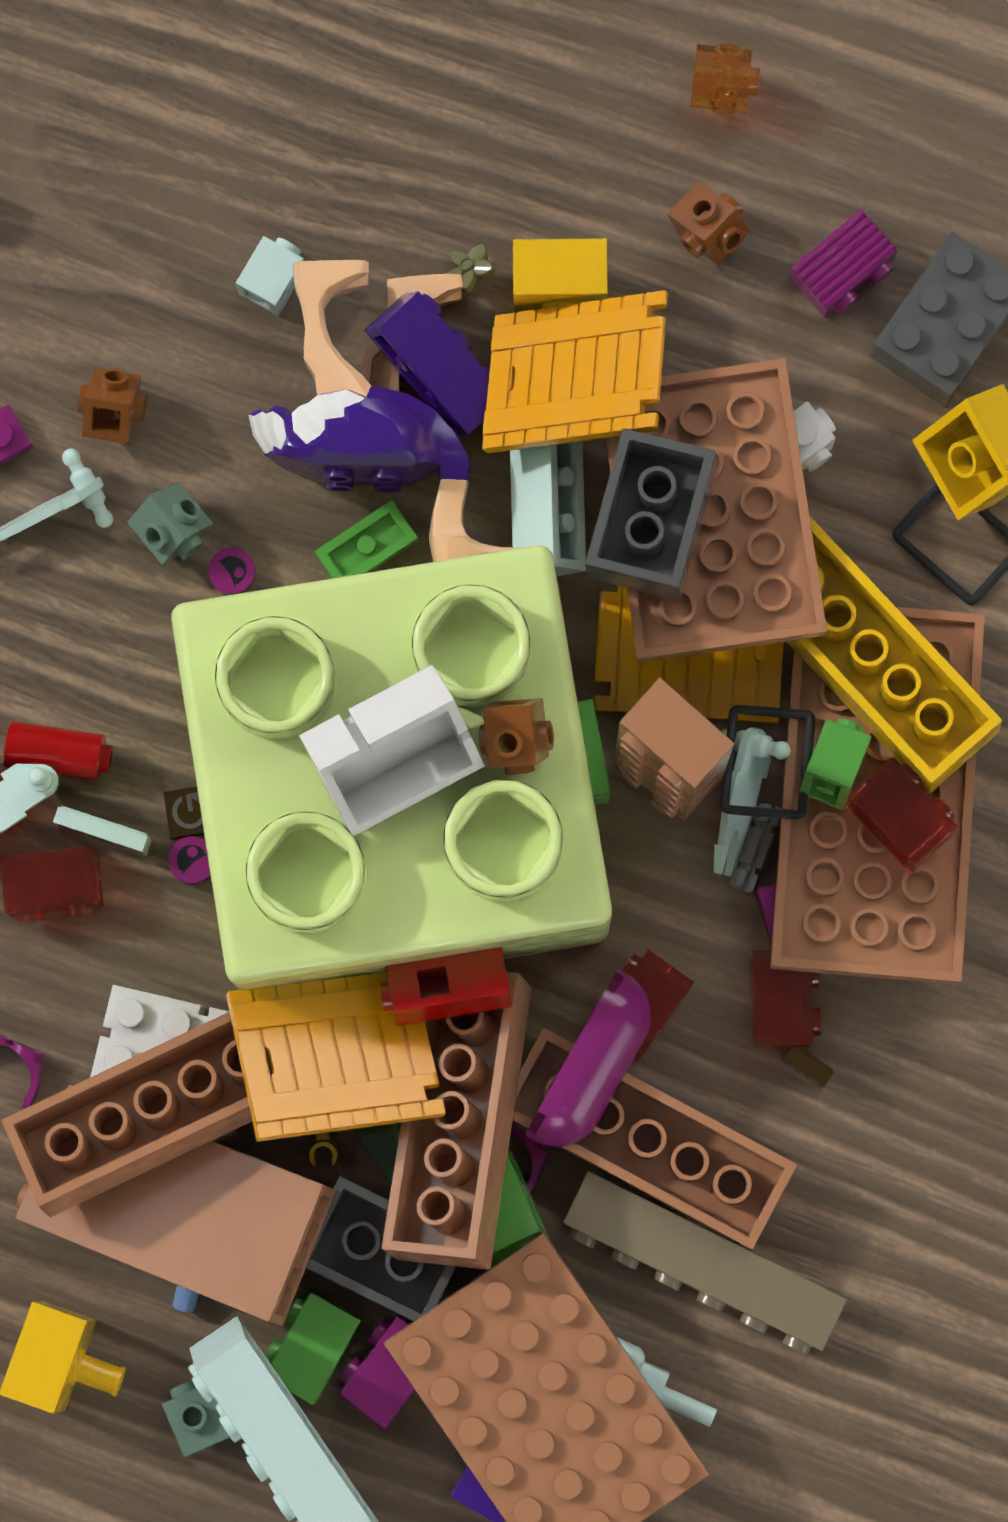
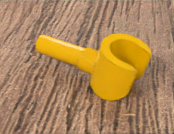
(323, 1139)

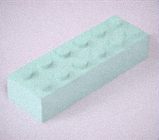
(274, 1428)

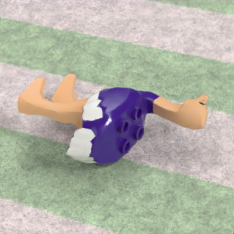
(361, 423)

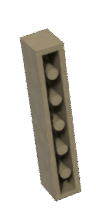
(705, 1262)

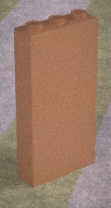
(206, 1225)

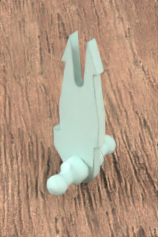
(86, 489)
(750, 767)
(23, 789)

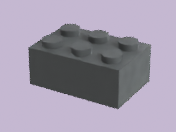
(945, 320)
(651, 514)
(353, 1256)

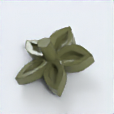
(472, 266)

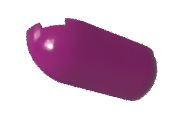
(594, 1065)

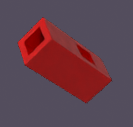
(446, 986)

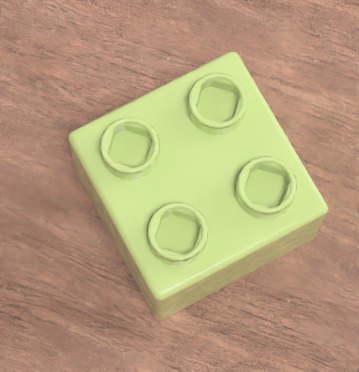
(451, 875)

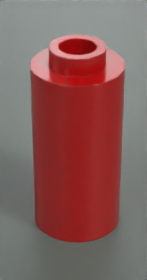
(64, 750)

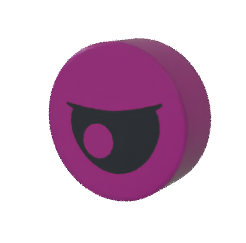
(231, 571)
(189, 860)

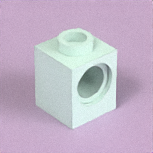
(269, 274)

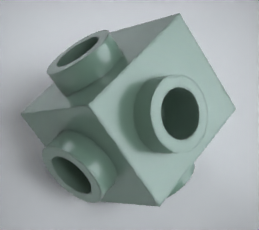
(171, 523)

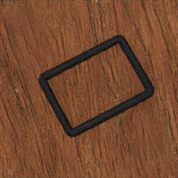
(933, 568)
(807, 753)

